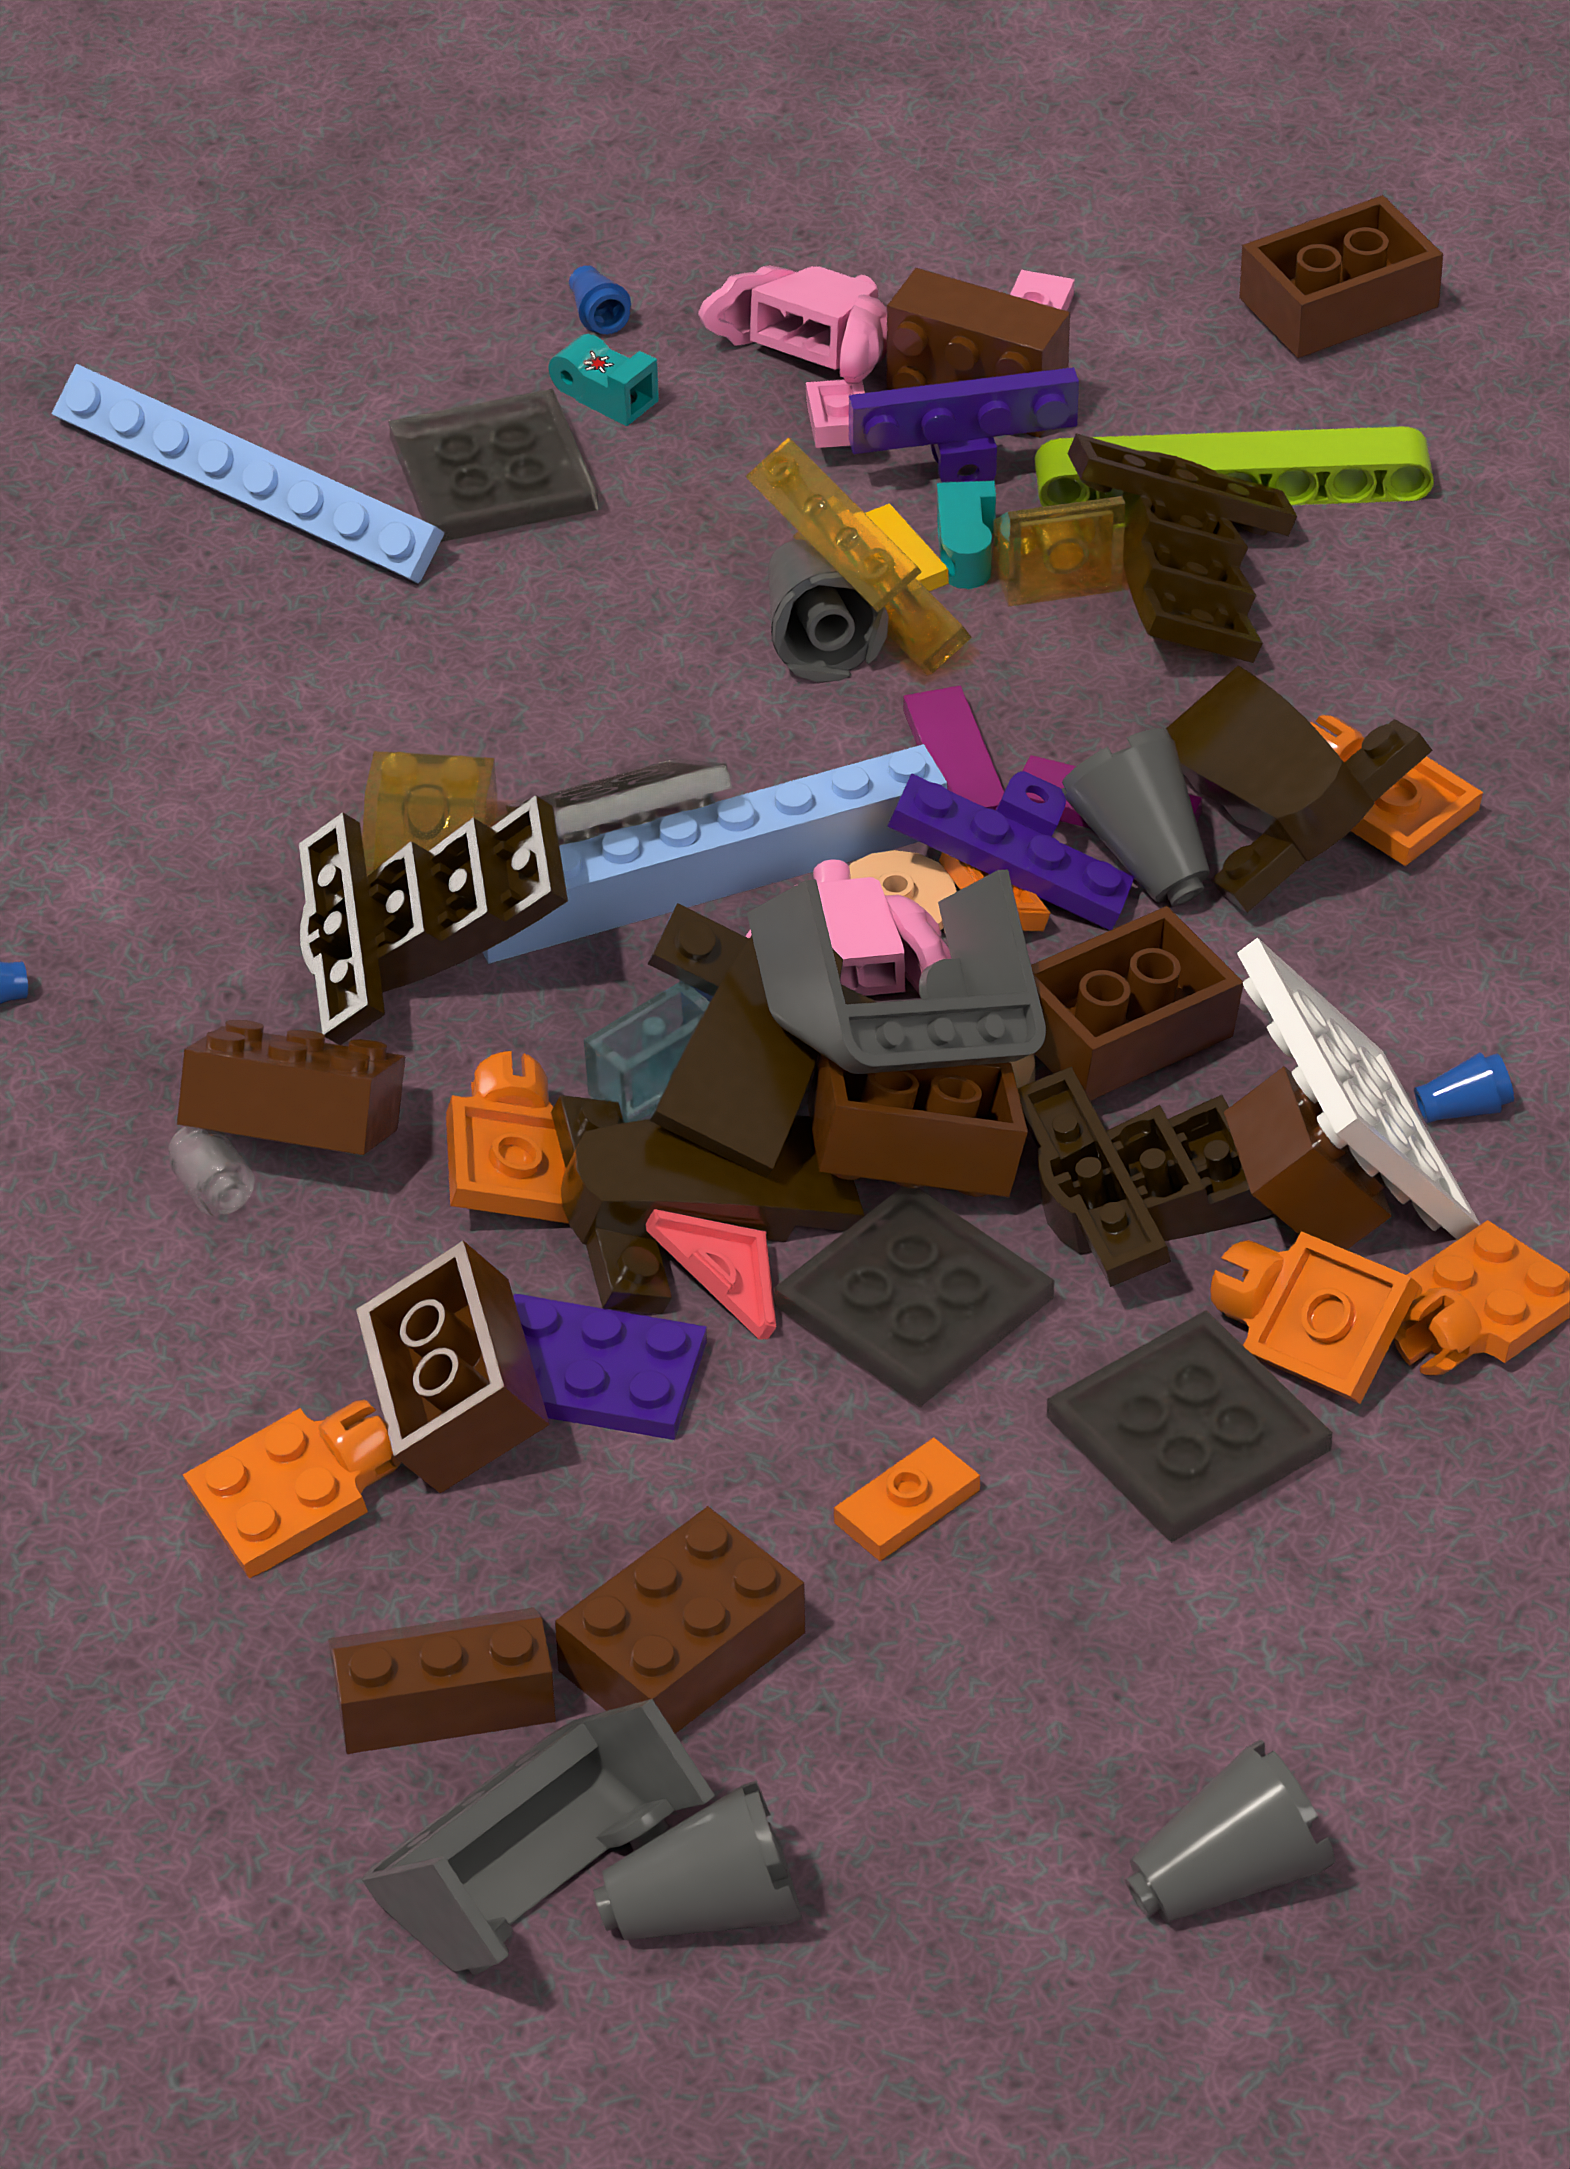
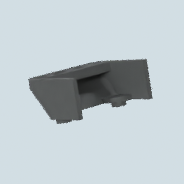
(970, 1008)
(535, 1828)

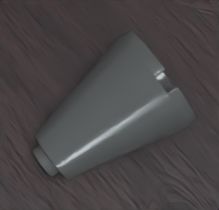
(818, 617)
(1143, 814)
(1230, 1841)
(703, 1875)

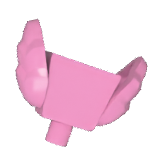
(804, 314)
(876, 933)

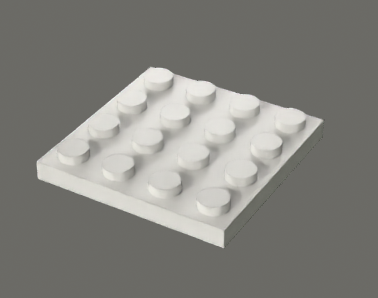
(1357, 1092)

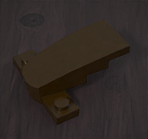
(1181, 544)
(1282, 778)
(419, 906)
(740, 1068)
(630, 1168)
(1136, 1182)

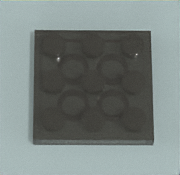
(493, 465)
(633, 796)
(914, 1294)
(1189, 1425)

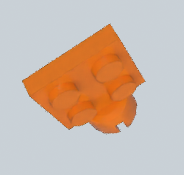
(1415, 809)
(505, 1143)
(1482, 1298)
(1315, 1310)
(292, 1483)

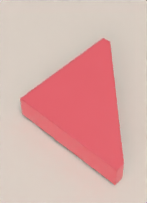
(726, 1261)

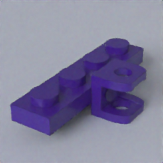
(963, 417)
(1015, 840)

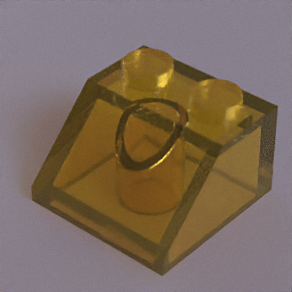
(1060, 551)
(423, 800)

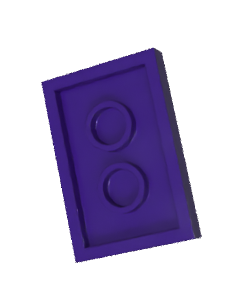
(611, 1365)

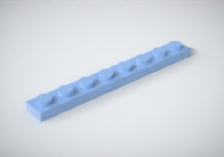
(248, 473)

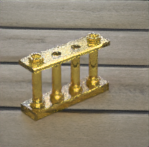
(859, 554)

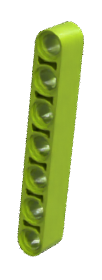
(1304, 464)

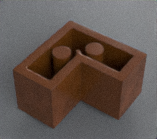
(1299, 1169)

